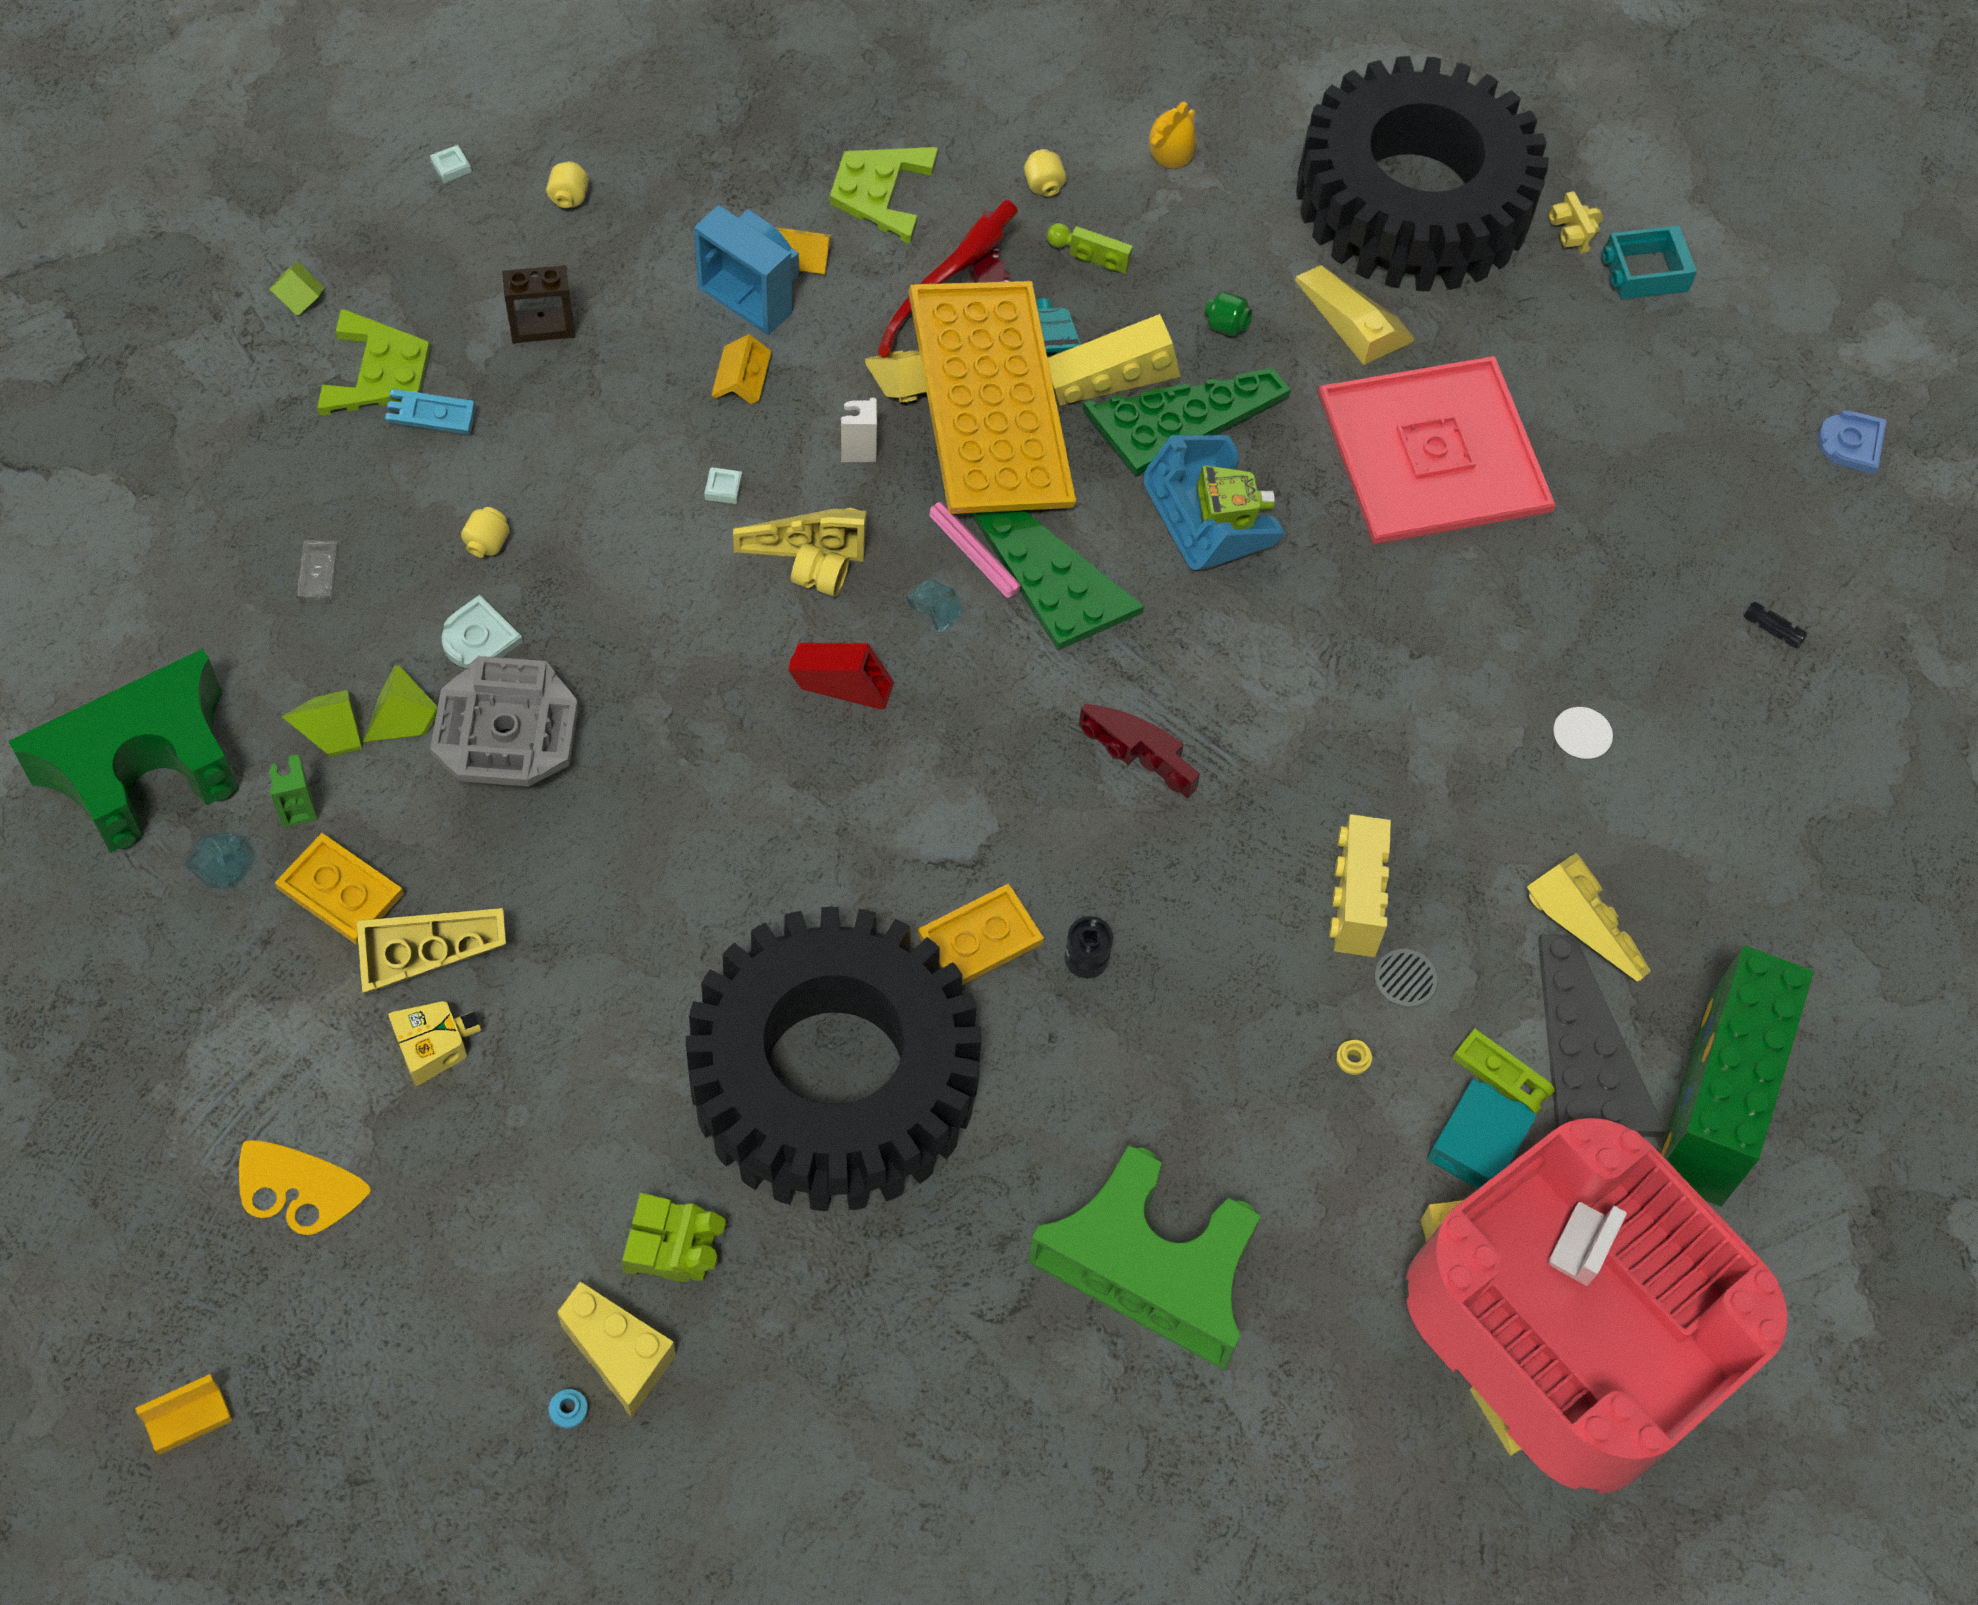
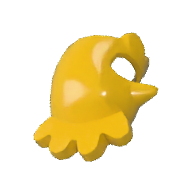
(1173, 137)

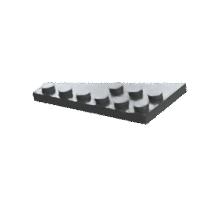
(1585, 1047)

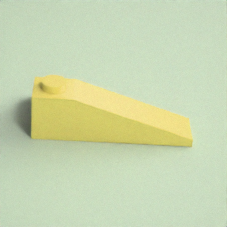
(832, 530)

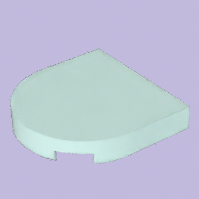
(477, 632)

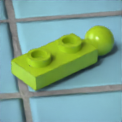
(1092, 247)

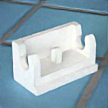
(859, 432)

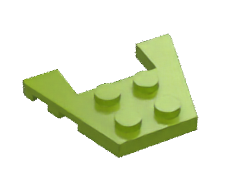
(869, 181)
(389, 362)

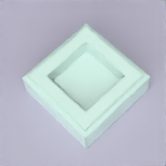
(450, 163)
(723, 485)

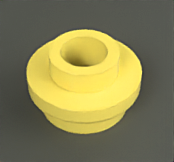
(1356, 1048)

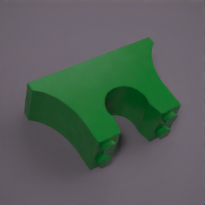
(120, 736)

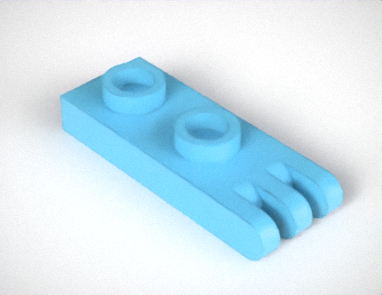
(431, 412)

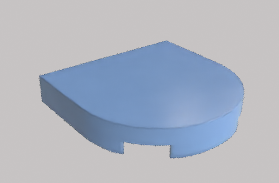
(1853, 440)

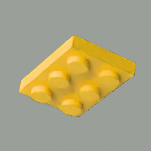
(338, 887)
(984, 933)

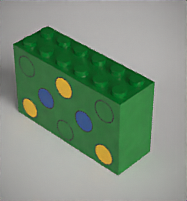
(1735, 1072)

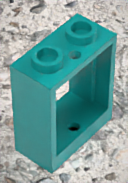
(1645, 241)

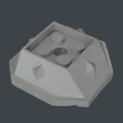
(501, 696)

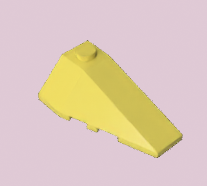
(1357, 319)
(898, 374)
(1572, 900)

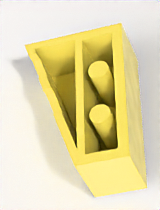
(617, 1345)

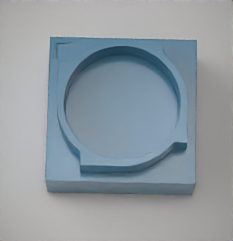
(746, 266)

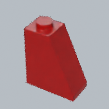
(842, 672)

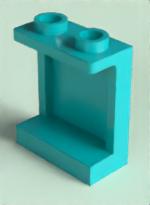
(1481, 1135)

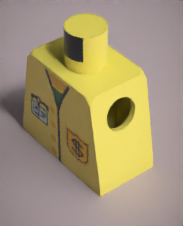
(432, 1038)

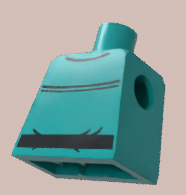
(1056, 328)

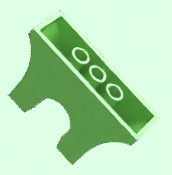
(1158, 1283)

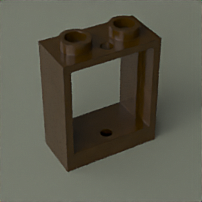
(539, 323)

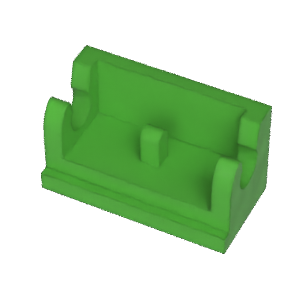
(292, 794)

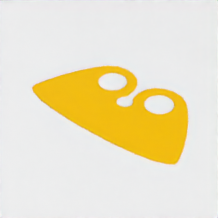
(317, 1181)

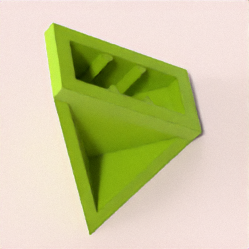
(400, 709)
(327, 723)

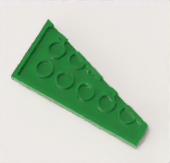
(1143, 423)
(1056, 582)

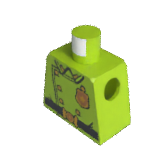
(1231, 497)

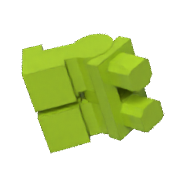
(688, 1241)

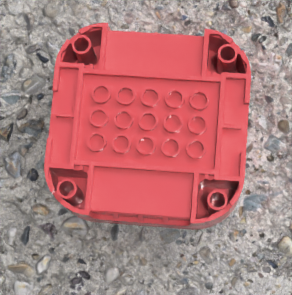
(1609, 1369)

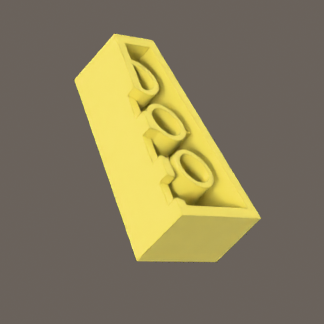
(1362, 886)

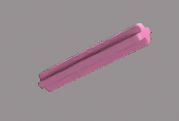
(975, 550)

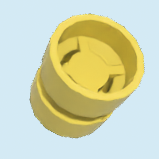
(815, 568)

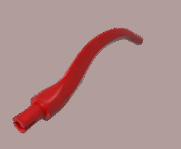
(978, 242)

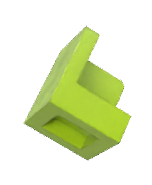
(297, 288)

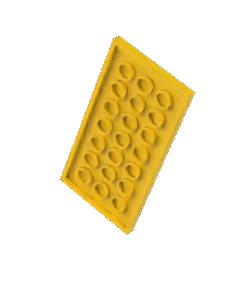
(991, 397)

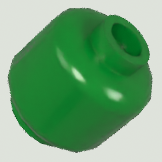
(1228, 314)

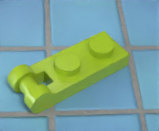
(1502, 1071)

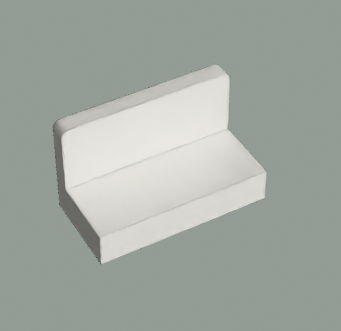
(1586, 1242)

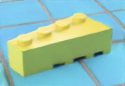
(1115, 362)
(419, 944)

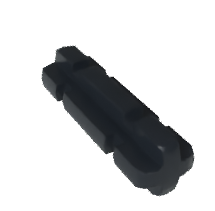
(1775, 624)

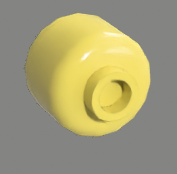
(1044, 173)
(567, 185)
(485, 532)

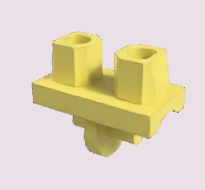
(1579, 221)

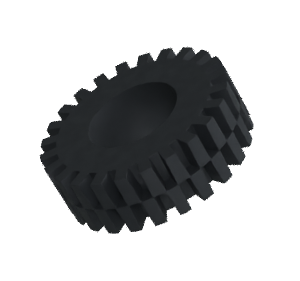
(1411, 227)
(833, 1145)

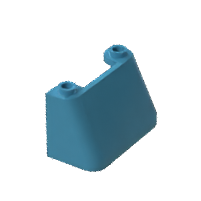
(1172, 487)

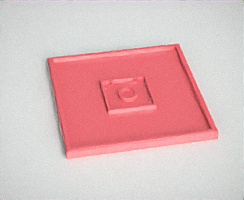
(1435, 450)

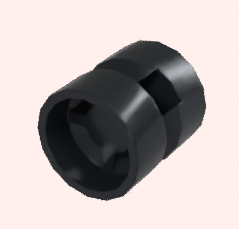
(1088, 947)

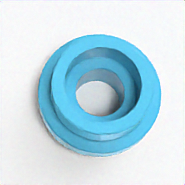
(572, 1419)

